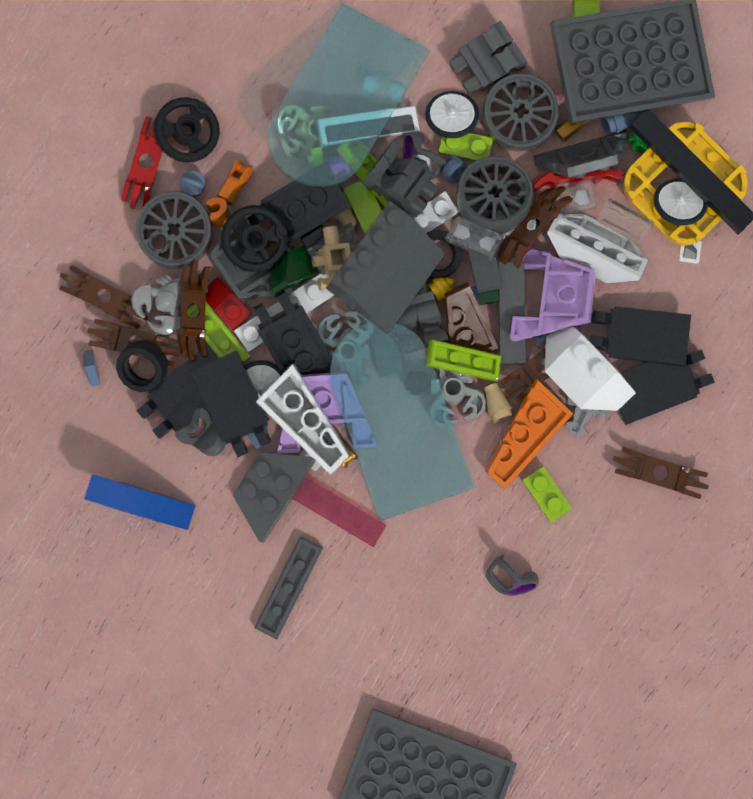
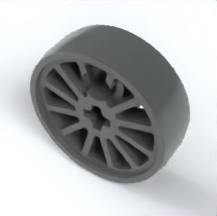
(527, 82)
(520, 182)
(147, 245)

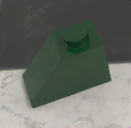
(292, 269)

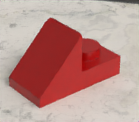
(225, 304)

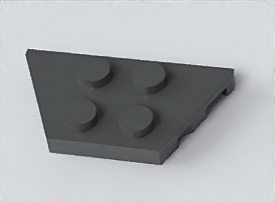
(584, 156)
(241, 282)
(270, 488)

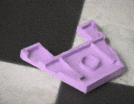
(565, 296)
(324, 393)

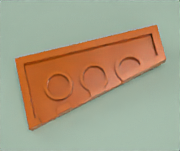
(528, 433)

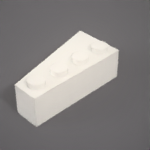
(301, 416)

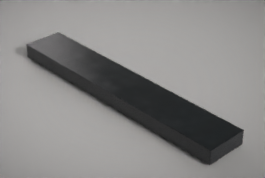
(692, 171)

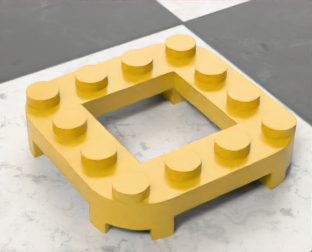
(641, 173)

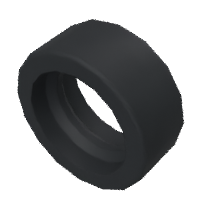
(456, 259)
(132, 380)

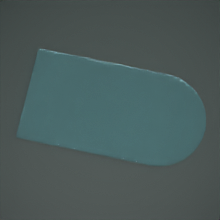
(342, 99)
(397, 419)

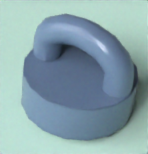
(454, 169)
(193, 183)

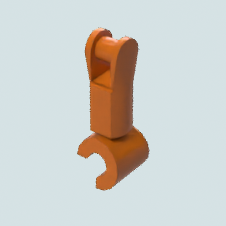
(228, 193)

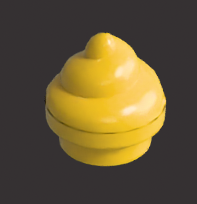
(440, 286)

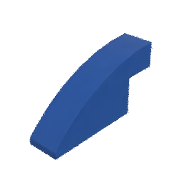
(139, 501)

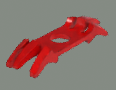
(140, 175)
(550, 180)

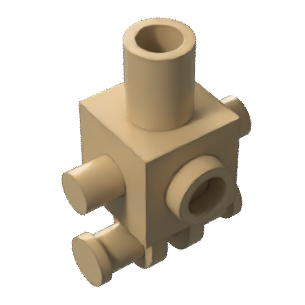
(331, 255)

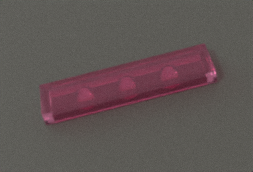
(339, 512)

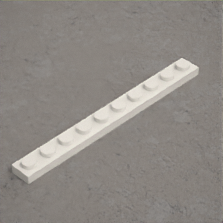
(310, 297)

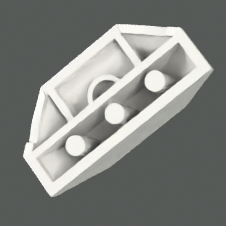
(597, 248)
(584, 372)

